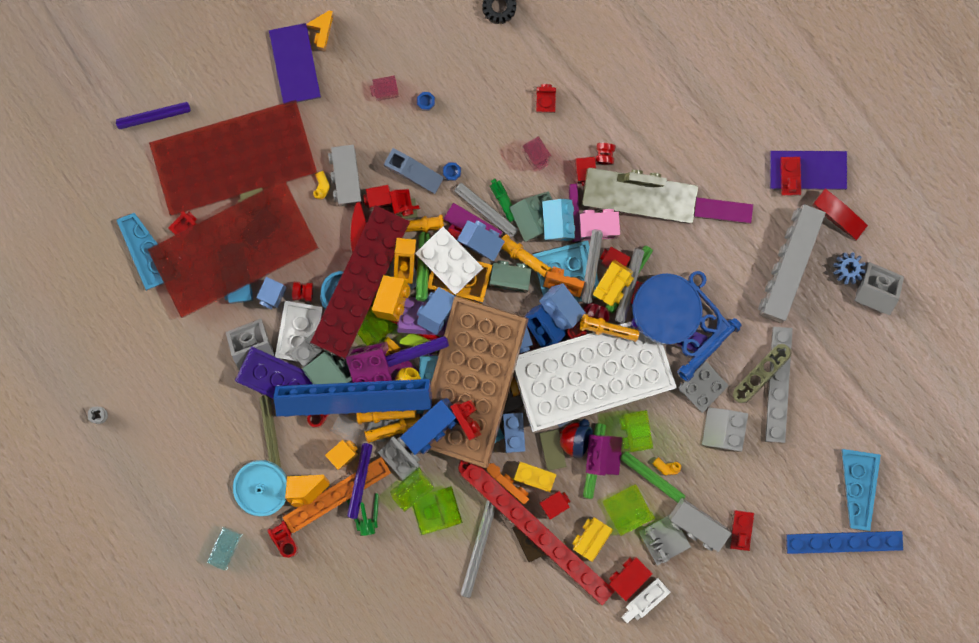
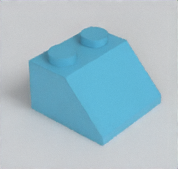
(558, 220)

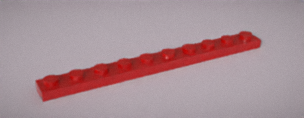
(537, 533)

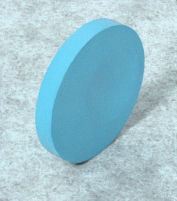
(260, 488)

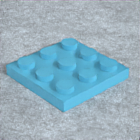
(570, 258)

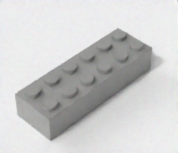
(792, 263)

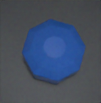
(426, 101)
(451, 171)

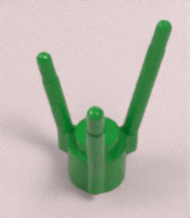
(366, 525)

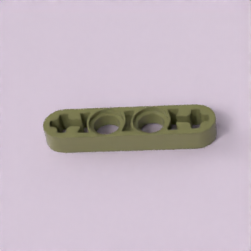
(759, 370)

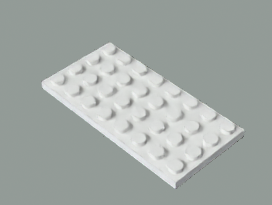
(589, 376)

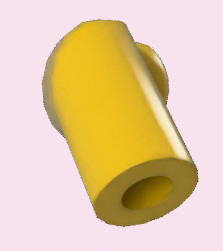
(323, 186)

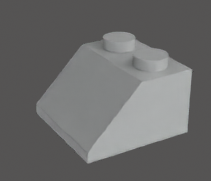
(879, 289)
(244, 337)
(725, 429)

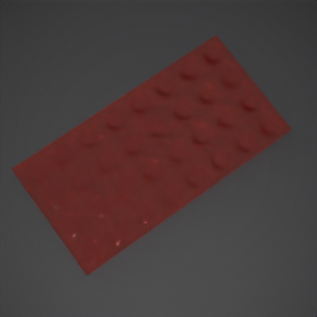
(232, 157)
(233, 248)

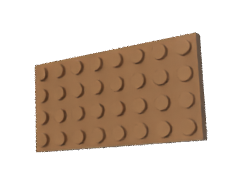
(479, 369)

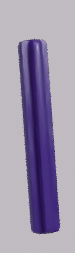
(153, 115)
(417, 351)
(360, 479)

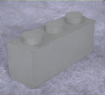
(345, 175)
(699, 525)

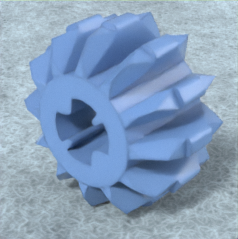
(845, 261)

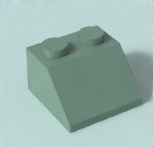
(510, 277)

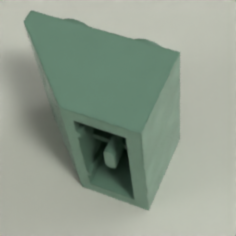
(529, 216)
(328, 370)

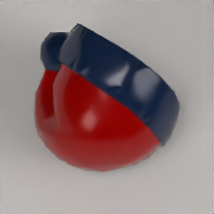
(575, 438)

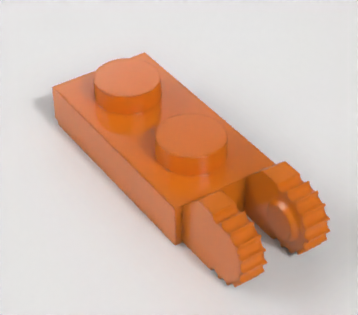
(506, 481)

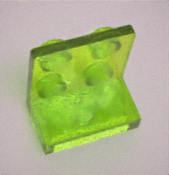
(628, 510)

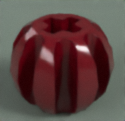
(596, 311)

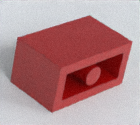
(555, 504)
(629, 578)

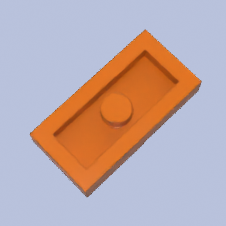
(557, 277)

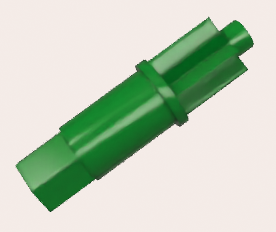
(502, 197)

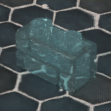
(224, 548)

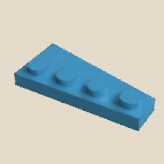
(138, 242)
(860, 483)

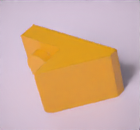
(322, 24)

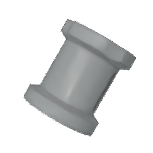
(91, 416)

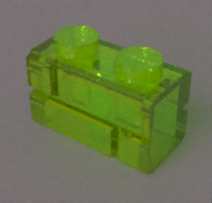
(412, 489)

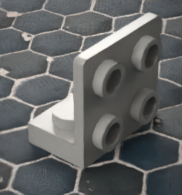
(399, 458)

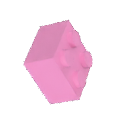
(605, 221)

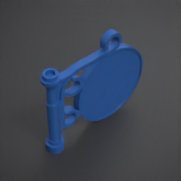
(670, 312)

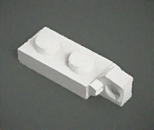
(646, 600)

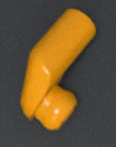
(668, 468)

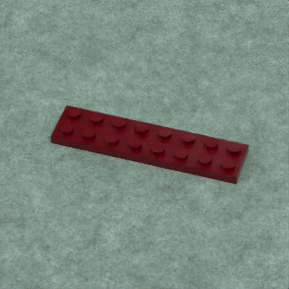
(359, 283)

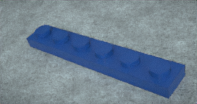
(844, 542)

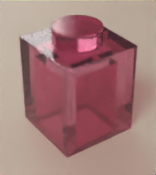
(384, 88)

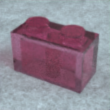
(536, 154)

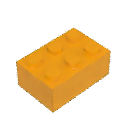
(473, 291)

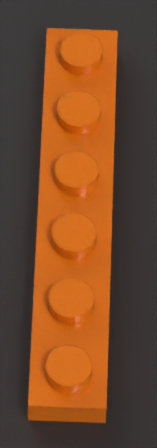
(334, 497)

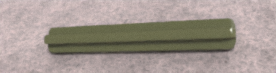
(269, 428)

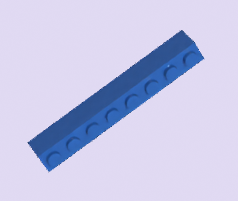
(353, 397)

